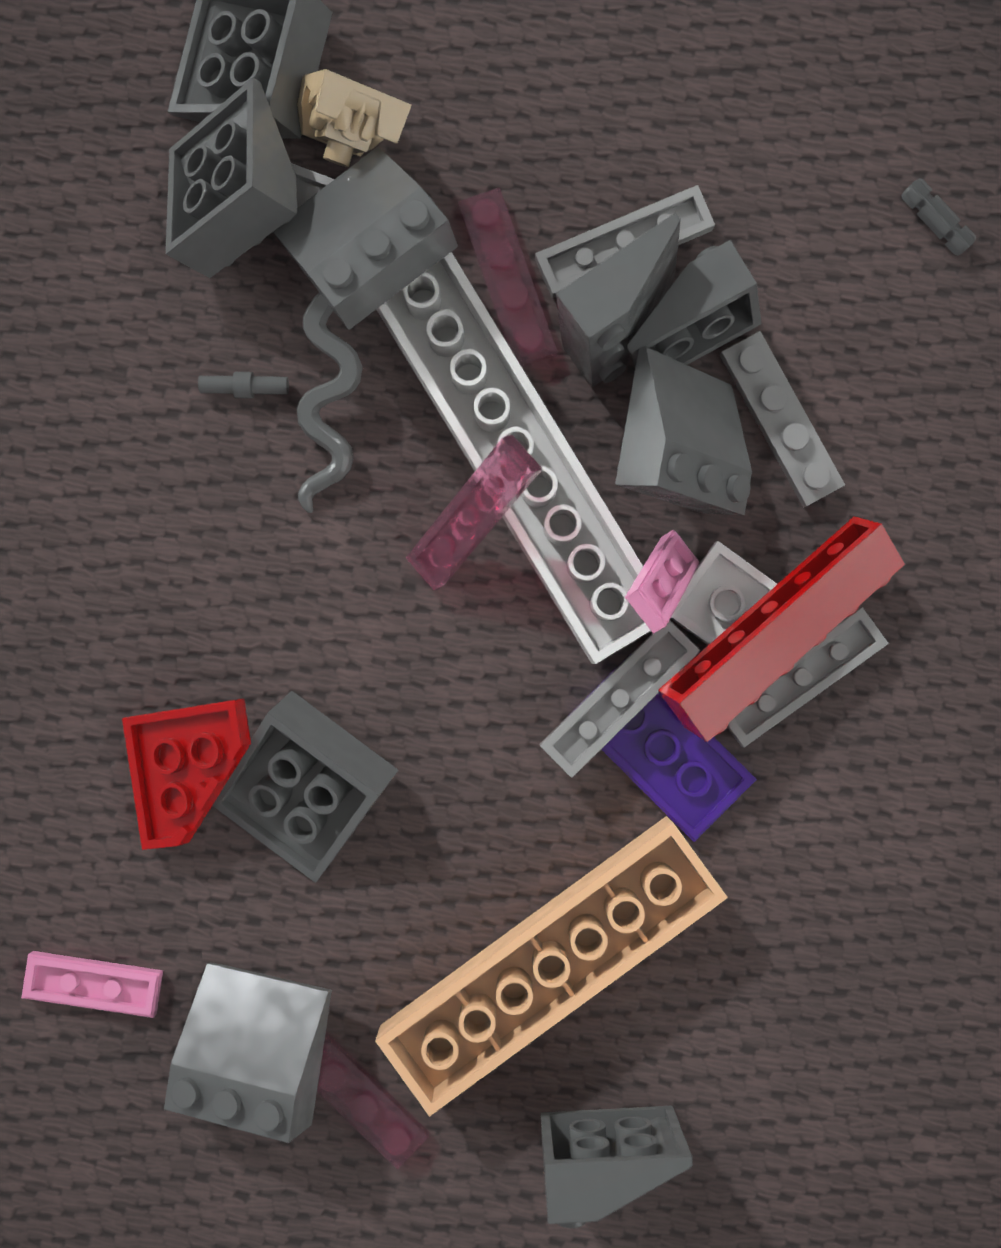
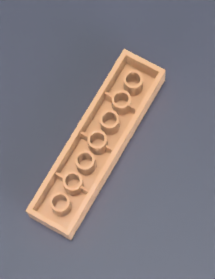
(548, 965)

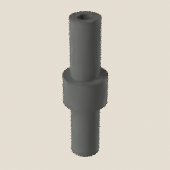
(243, 385)

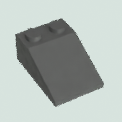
(703, 308)

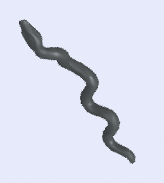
(313, 400)

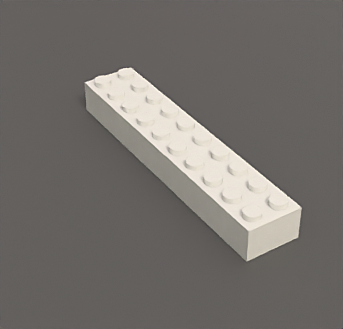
(489, 397)

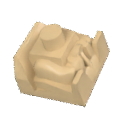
(347, 115)

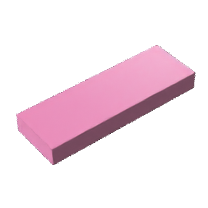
(662, 581)
(92, 984)

